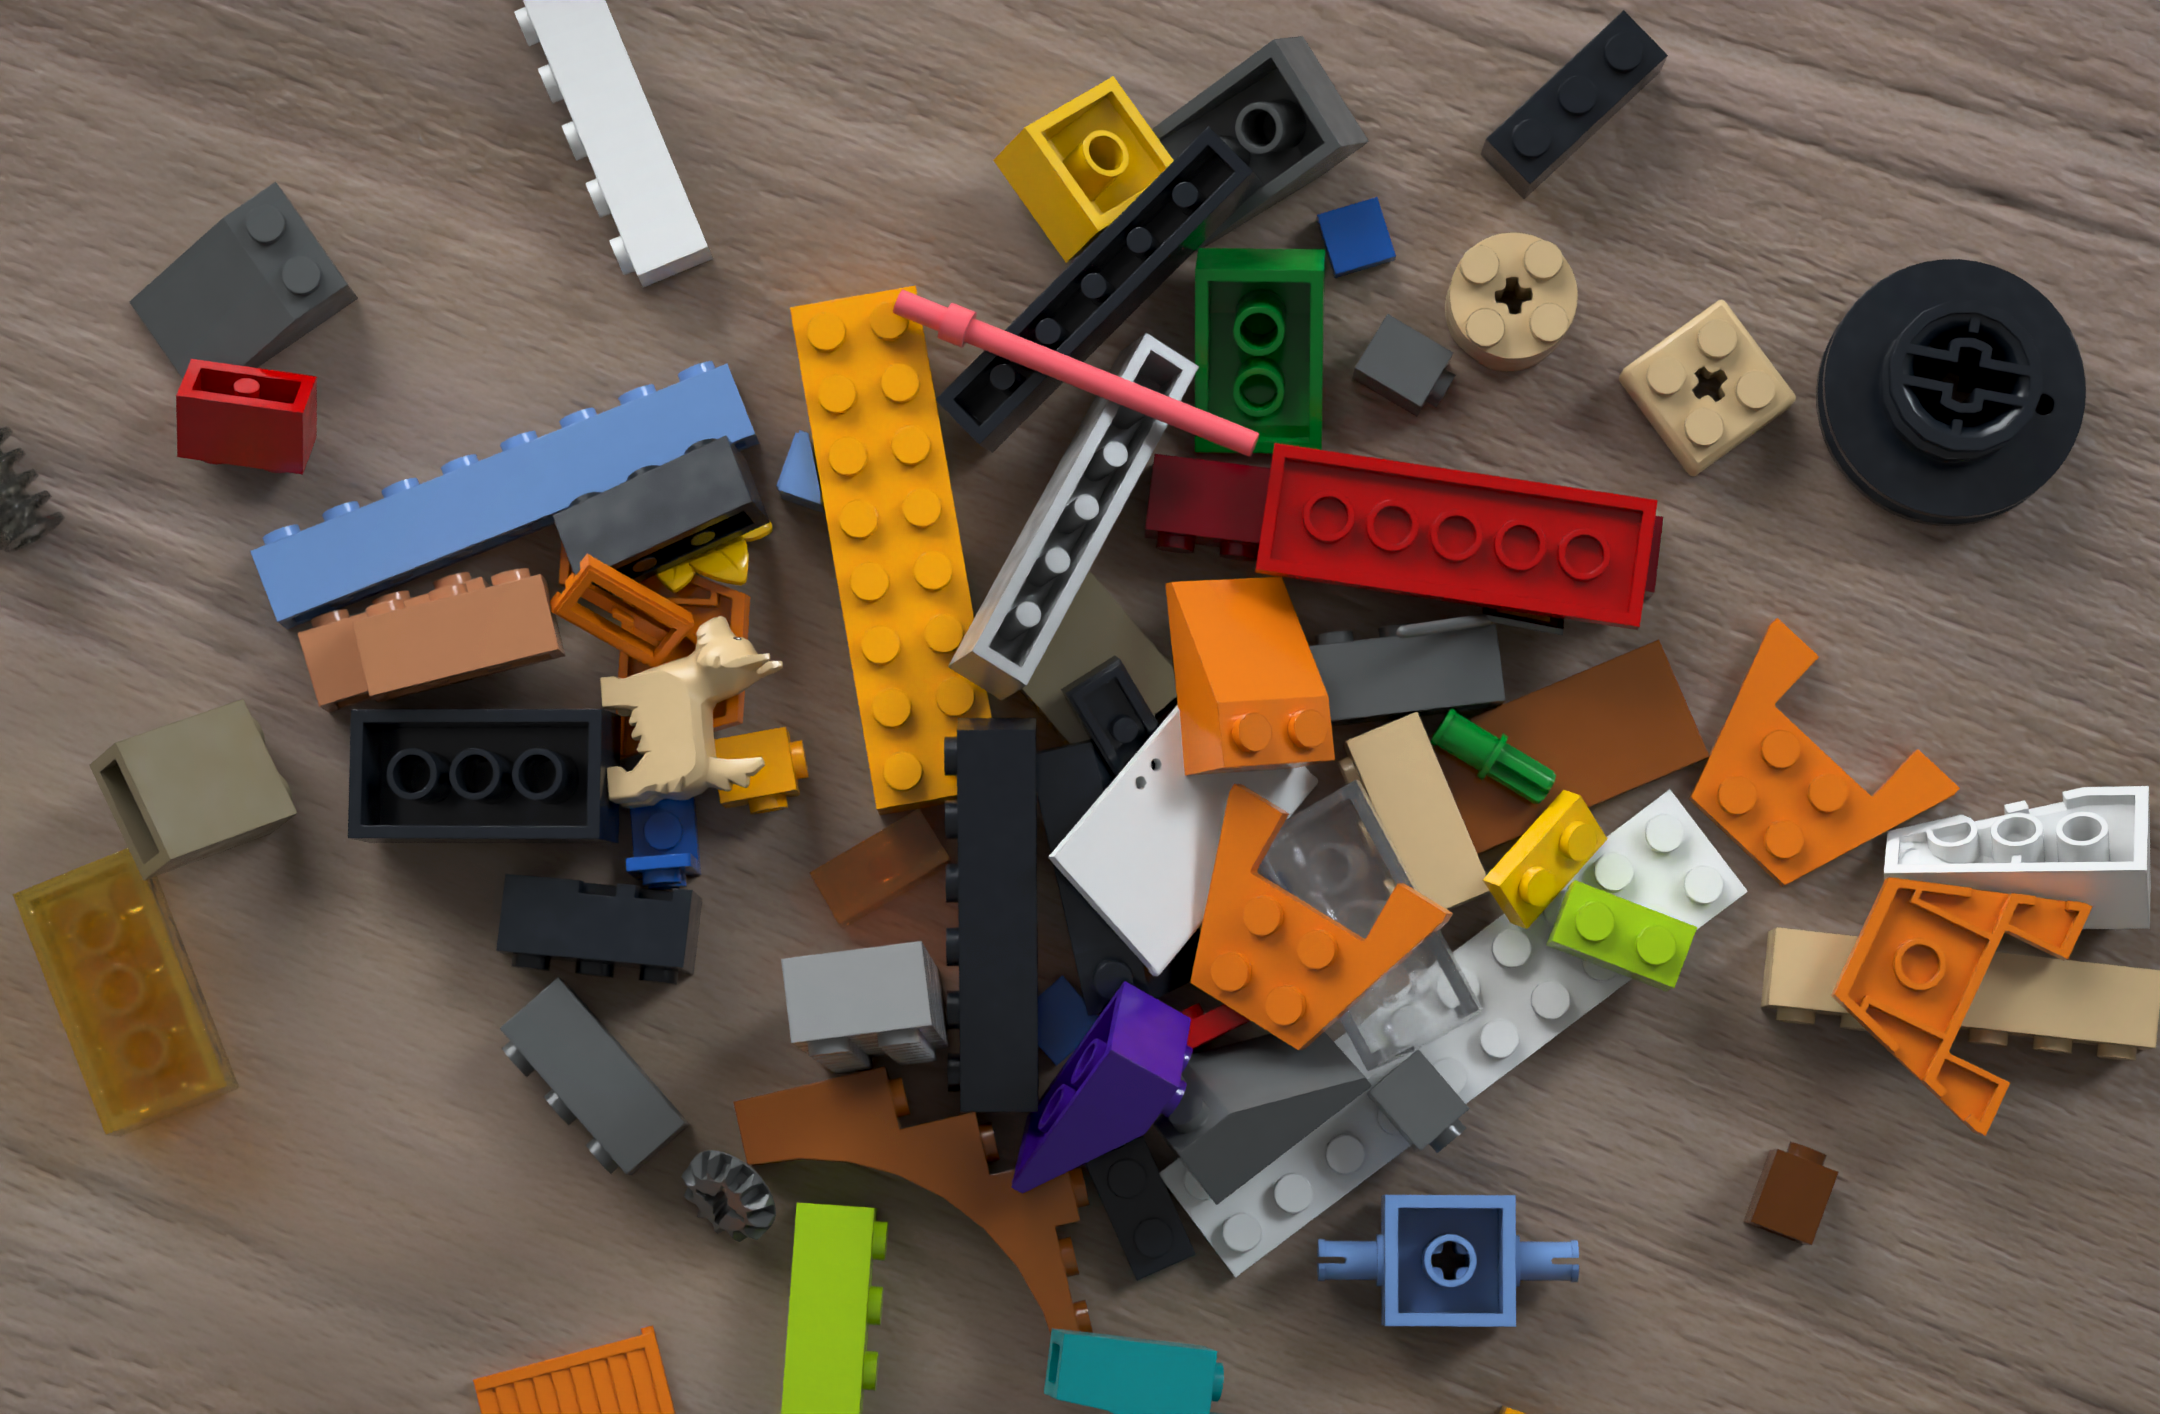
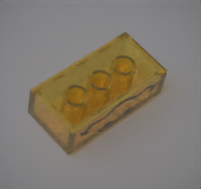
(125, 993)

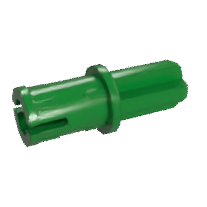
(1493, 757)

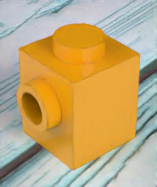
(776, 780)

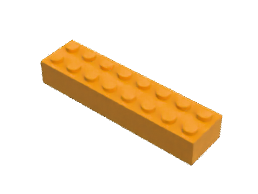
(890, 537)

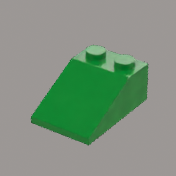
(1261, 343)

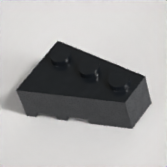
(599, 927)

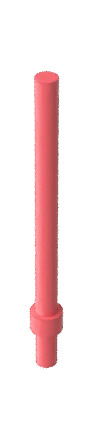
(960, 326)

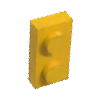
(1545, 859)

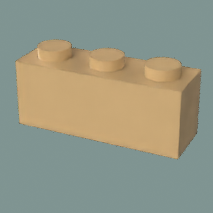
(1417, 809)

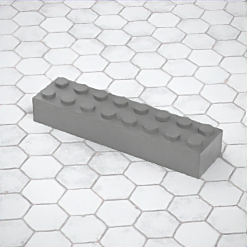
(866, 1006)

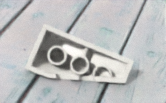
(2072, 850)

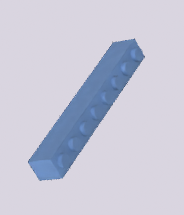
(492, 499)

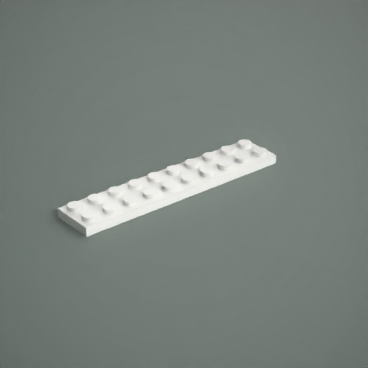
(1526, 1001)

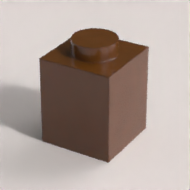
(1792, 1193)

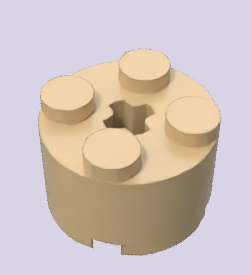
(1535, 274)

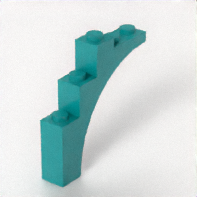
(1132, 1374)

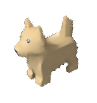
(675, 719)

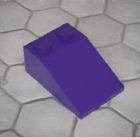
(1107, 1088)

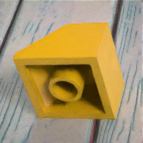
(1083, 165)

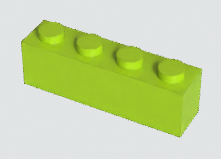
(832, 1309)

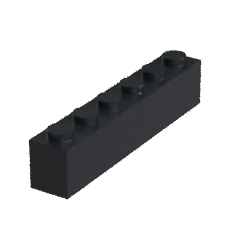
(1104, 285)
(995, 914)

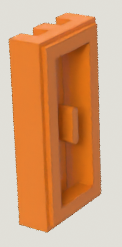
(595, 571)

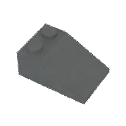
(1276, 117)
(244, 288)
(1253, 1105)

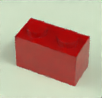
(246, 416)

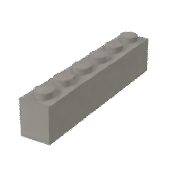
(1068, 526)

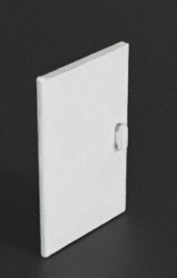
(1154, 841)

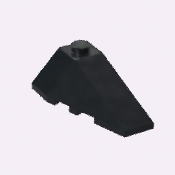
(1067, 786)

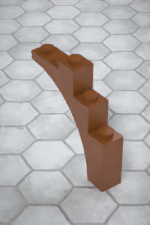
(859, 1123)

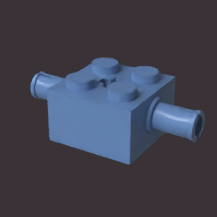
(1478, 1292)

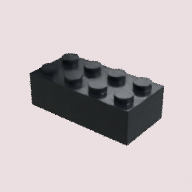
(483, 775)

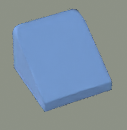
(800, 477)

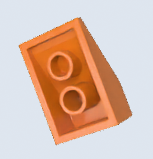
(1245, 678)

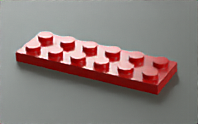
(1456, 536)

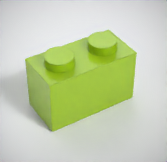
(1621, 936)

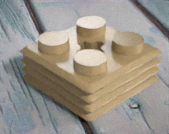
(1704, 429)

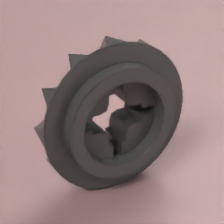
(749, 1204)

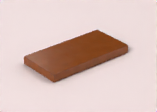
(1596, 733)

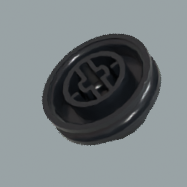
(1895, 419)

